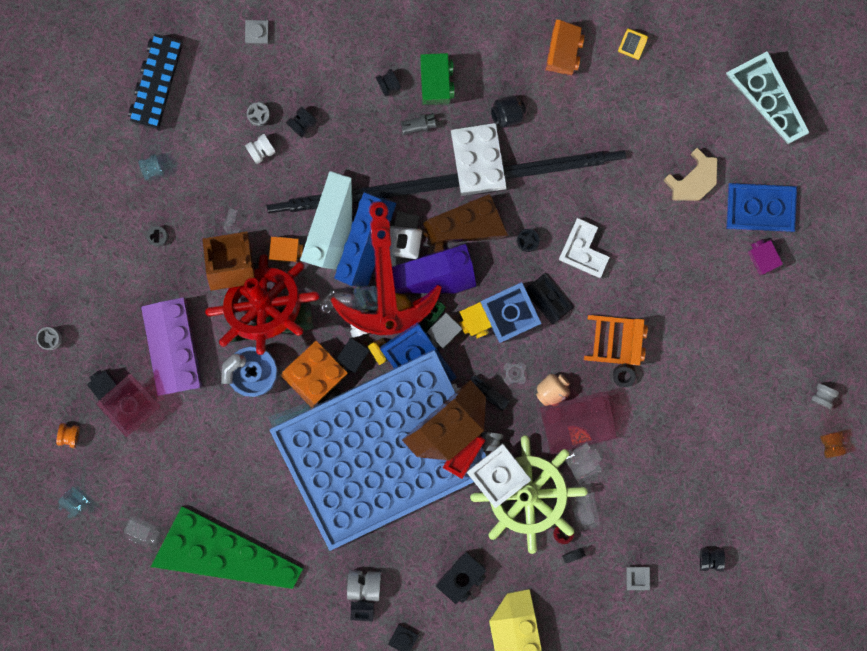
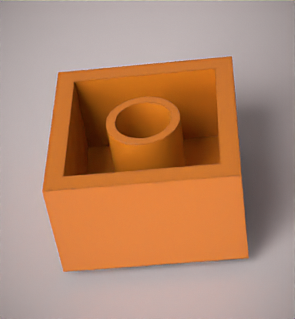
(314, 374)

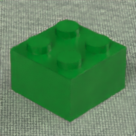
(435, 79)

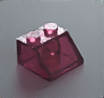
(128, 405)

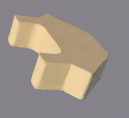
(697, 182)

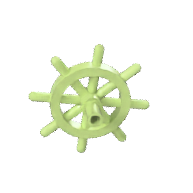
(530, 496)

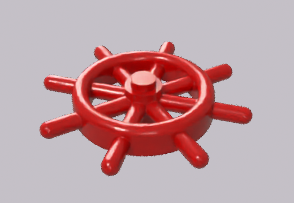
(262, 305)

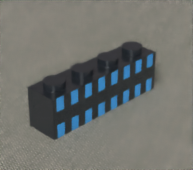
(156, 81)

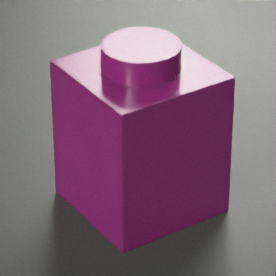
(764, 256)

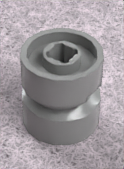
(363, 585)

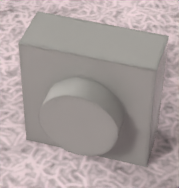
(256, 31)
(637, 578)

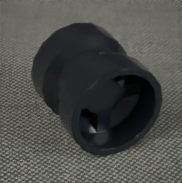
(301, 122)
(712, 559)

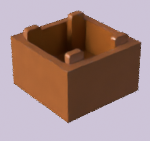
(228, 260)

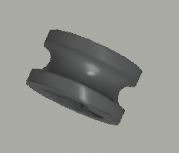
(162, 241)

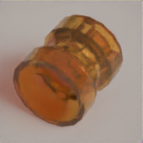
(833, 439)

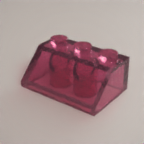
(578, 422)

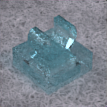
(365, 298)
(73, 502)

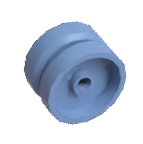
(266, 373)

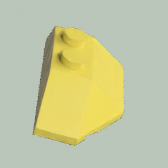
(515, 624)

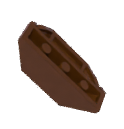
(450, 425)

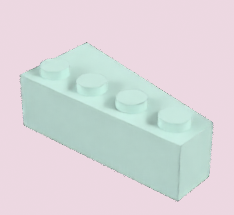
(768, 94)

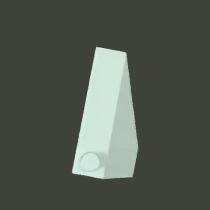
(331, 223)

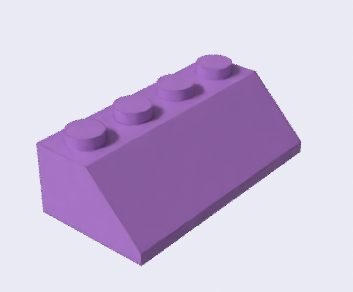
(171, 346)

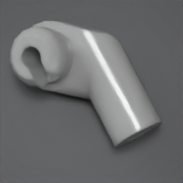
(230, 365)

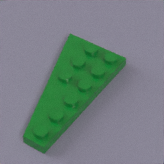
(212, 550)

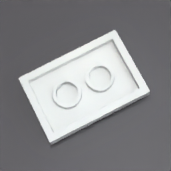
(478, 159)

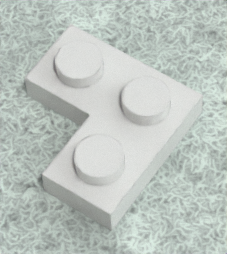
(577, 250)

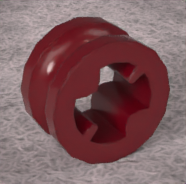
(561, 540)

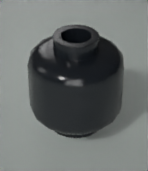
(508, 111)

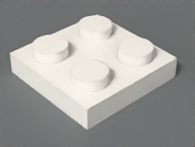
(499, 475)

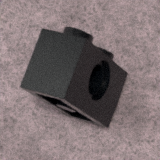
(467, 565)

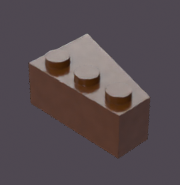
(468, 222)

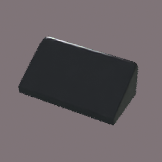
(548, 298)

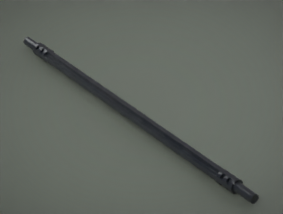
(452, 180)

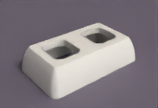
(413, 242)

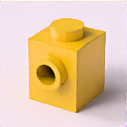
(475, 321)

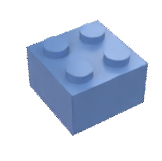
(510, 312)

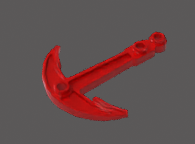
(386, 298)

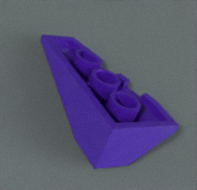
(448, 268)

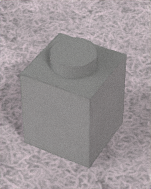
(443, 331)

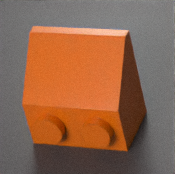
(563, 48)

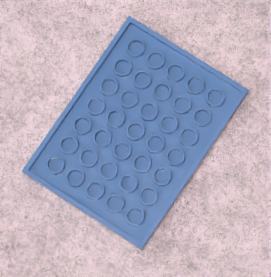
(353, 455)

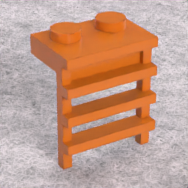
(631, 343)

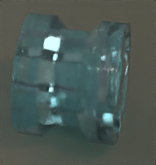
(150, 167)

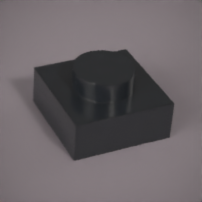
(362, 611)
(403, 639)

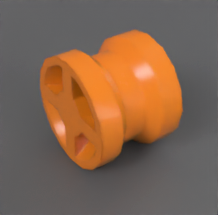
(67, 435)

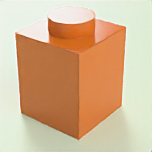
(285, 249)

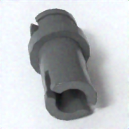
(419, 124)

